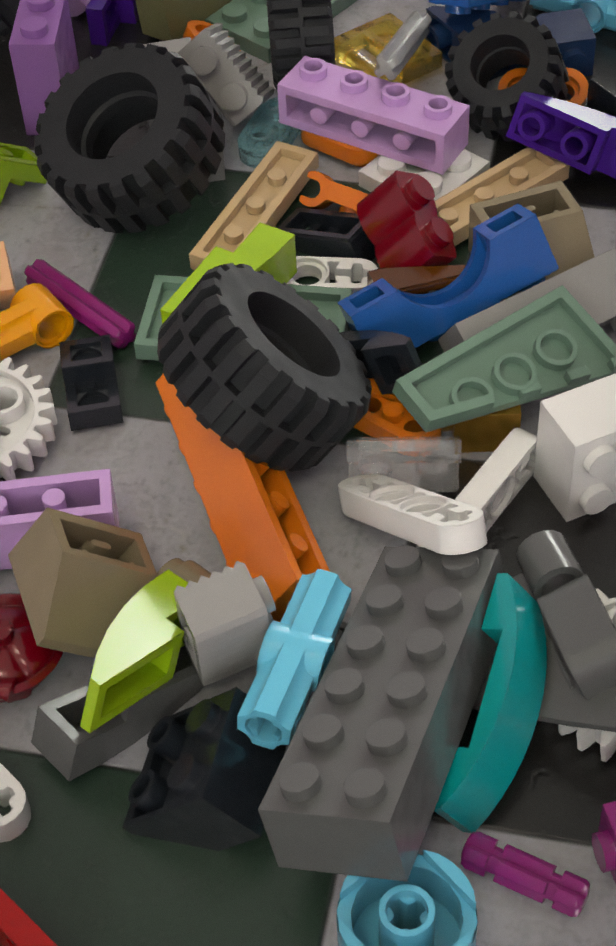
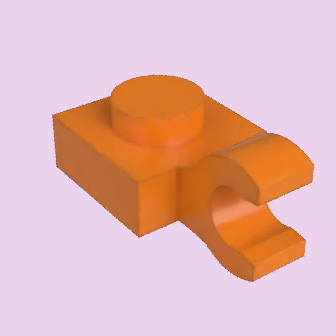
(331, 193)

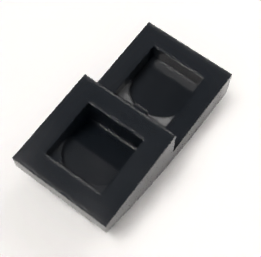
(384, 355)
(90, 382)

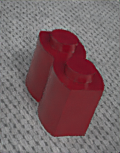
(405, 224)

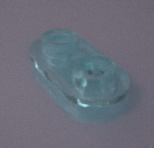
(262, 133)

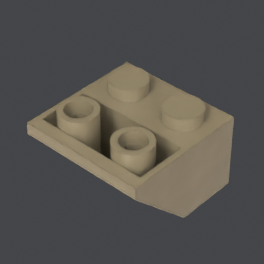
(558, 216)
(77, 578)

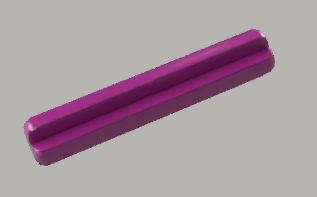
(82, 304)

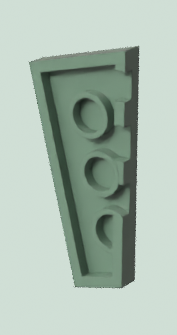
(513, 362)

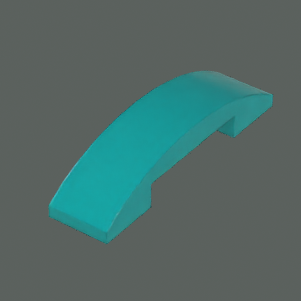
(506, 712)

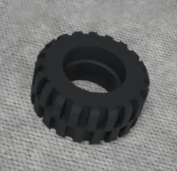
(101, 105)
(263, 368)

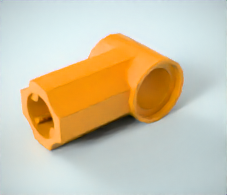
(33, 318)

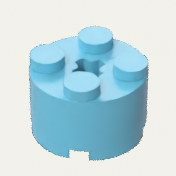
(426, 910)

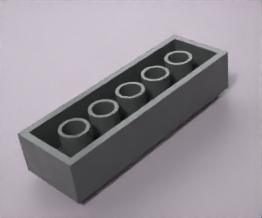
(385, 718)

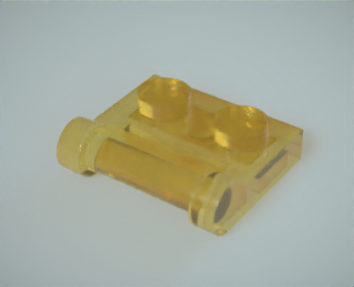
(373, 38)

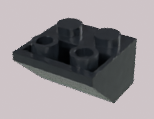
(202, 778)

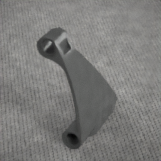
(578, 636)

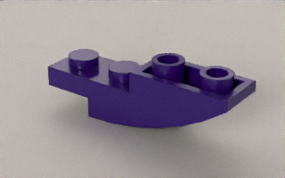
(566, 132)

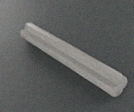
(402, 45)

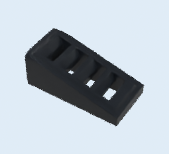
(329, 234)

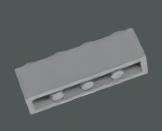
(589, 283)

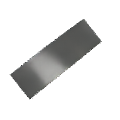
(76, 751)

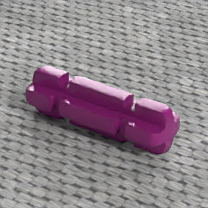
(525, 873)

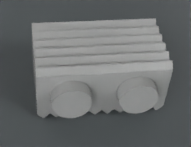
(226, 73)
(224, 621)

